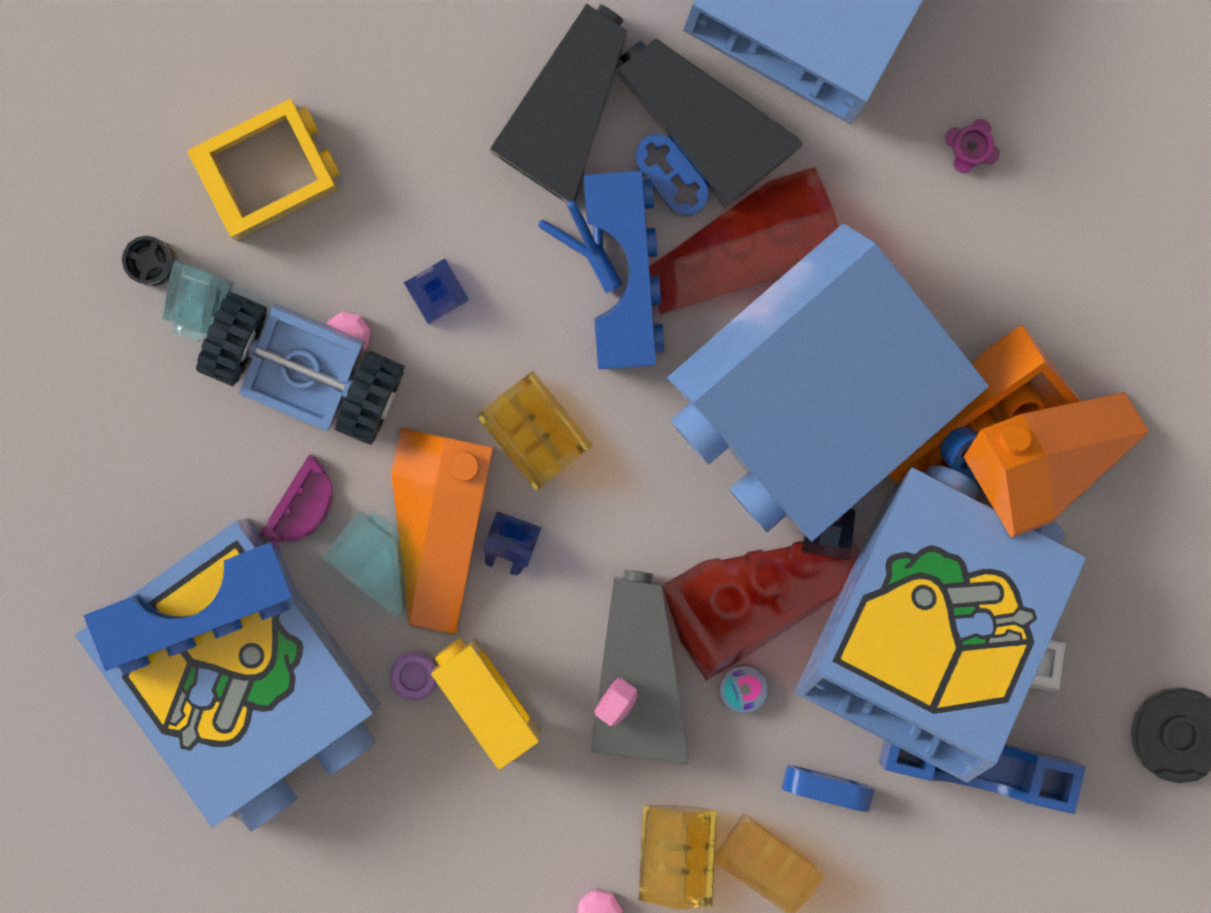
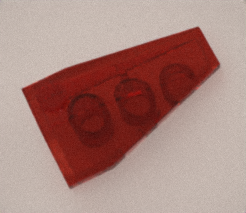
(748, 242)
(746, 601)

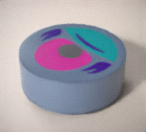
(743, 688)

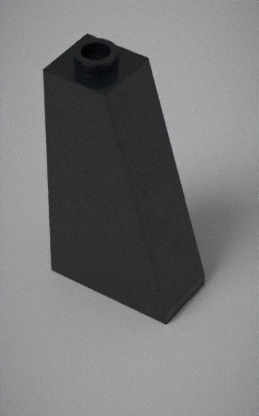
(561, 112)
(710, 124)

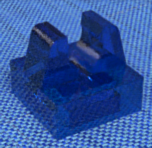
(436, 291)
(511, 540)

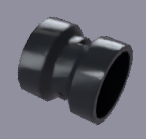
(141, 257)

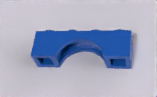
(627, 330)
(134, 629)
(1019, 774)

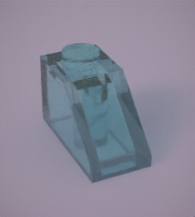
(193, 299)
(371, 560)

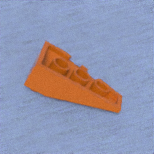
(1019, 382)
(1051, 457)
(438, 512)

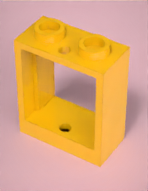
(220, 191)
(485, 701)

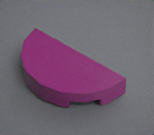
(302, 505)

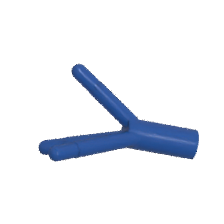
(592, 248)

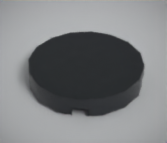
(1174, 734)

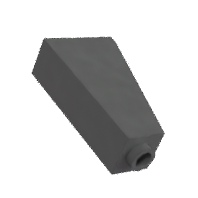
(642, 654)

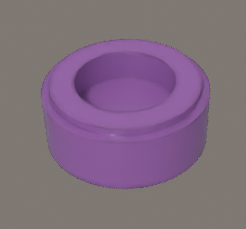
(412, 676)

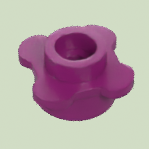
(978, 133)

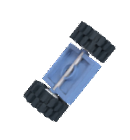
(300, 367)

